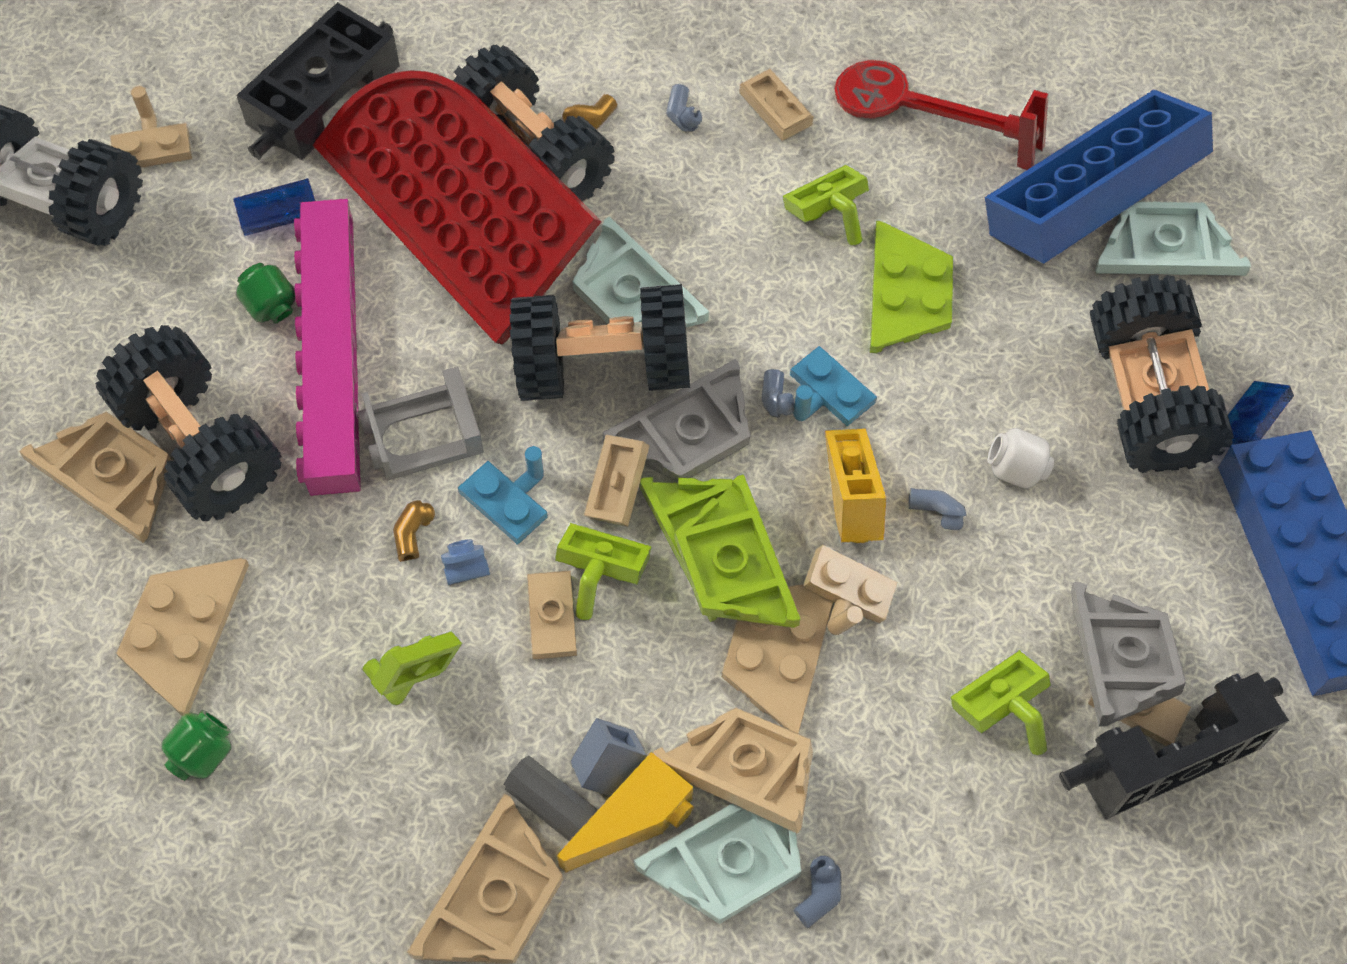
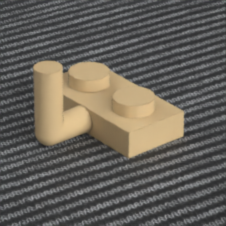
(153, 144)
(852, 588)

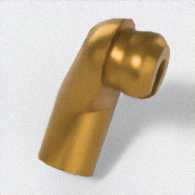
(596, 114)
(406, 526)

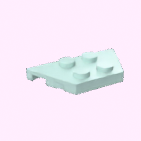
(1170, 241)
(616, 272)
(724, 862)

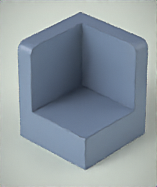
(607, 757)

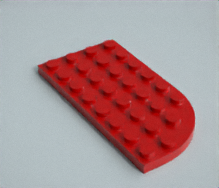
(457, 191)

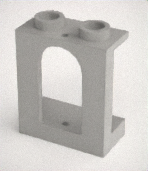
(380, 416)

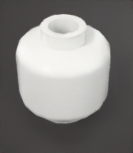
(1020, 458)

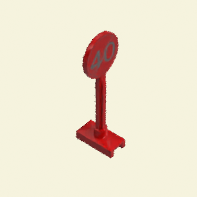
(879, 88)

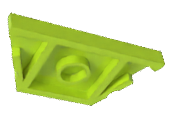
(909, 288)
(677, 502)
(735, 562)

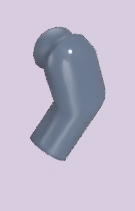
(772, 394)

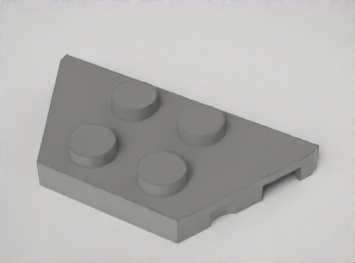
(692, 425)
(1126, 655)

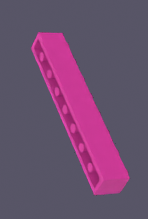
(328, 349)

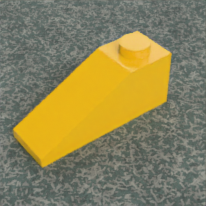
(855, 486)
(634, 813)

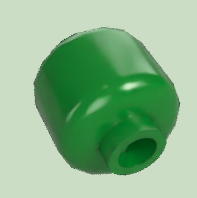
(265, 293)
(196, 745)

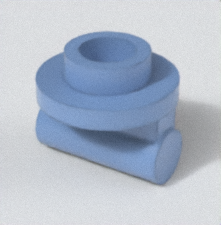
(464, 562)

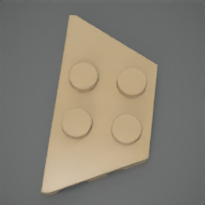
(107, 469)
(180, 627)
(779, 662)
(748, 765)
(492, 896)

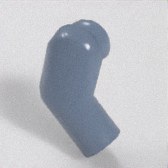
(679, 113)
(941, 502)
(824, 891)

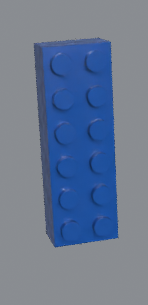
(1099, 175)
(1299, 544)

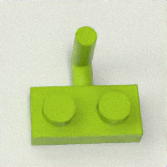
(829, 192)
(600, 555)
(411, 664)
(1004, 692)

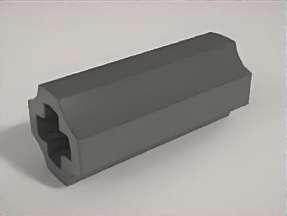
(548, 797)

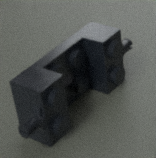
(289, 102)
(1233, 724)

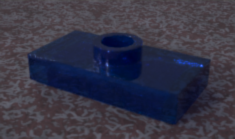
(272, 206)
(1258, 410)

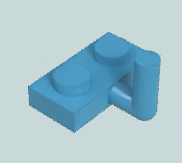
(831, 385)
(506, 501)

